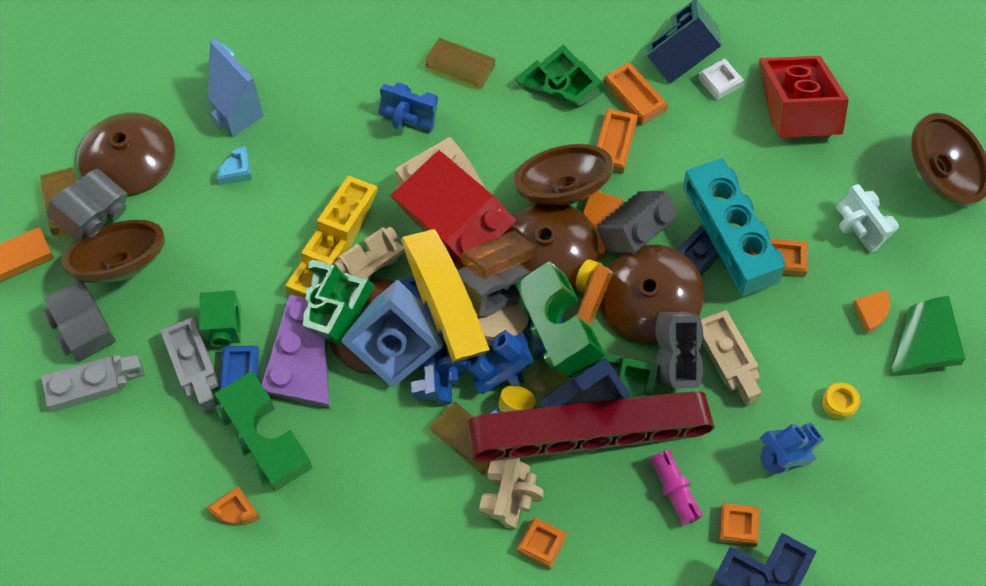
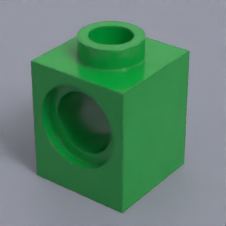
(220, 318)

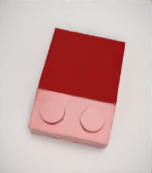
(803, 97)
(453, 204)

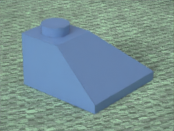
(231, 92)
(393, 334)

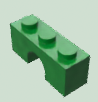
(570, 344)
(277, 458)

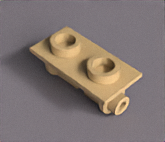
(382, 252)

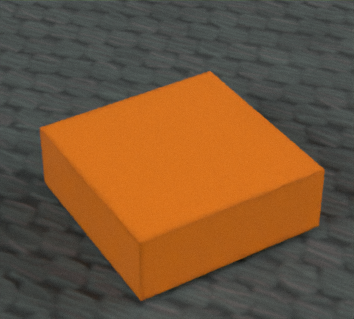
(739, 525)
(542, 543)

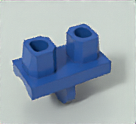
(408, 108)
(503, 364)
(438, 378)
(789, 447)

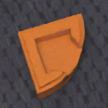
(872, 310)
(234, 509)

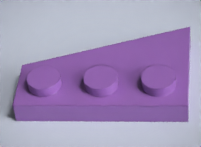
(298, 360)

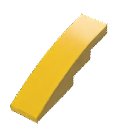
(335, 230)
(445, 294)

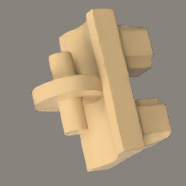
(515, 491)

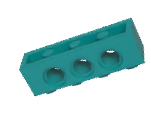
(747, 271)

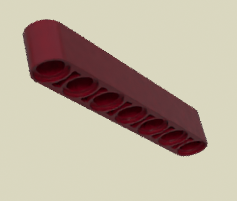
(588, 426)

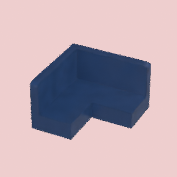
(685, 43)
(592, 384)
(784, 567)

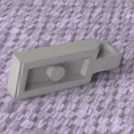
(191, 361)
(89, 381)

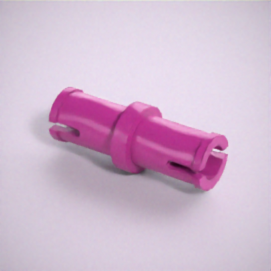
(676, 487)

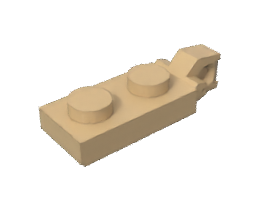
(731, 356)

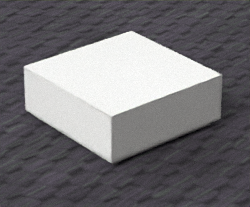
(720, 79)

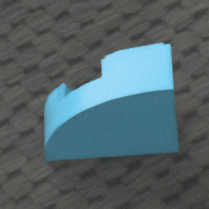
(235, 167)

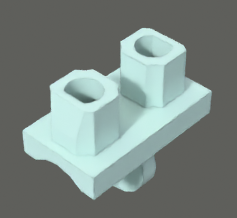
(864, 218)

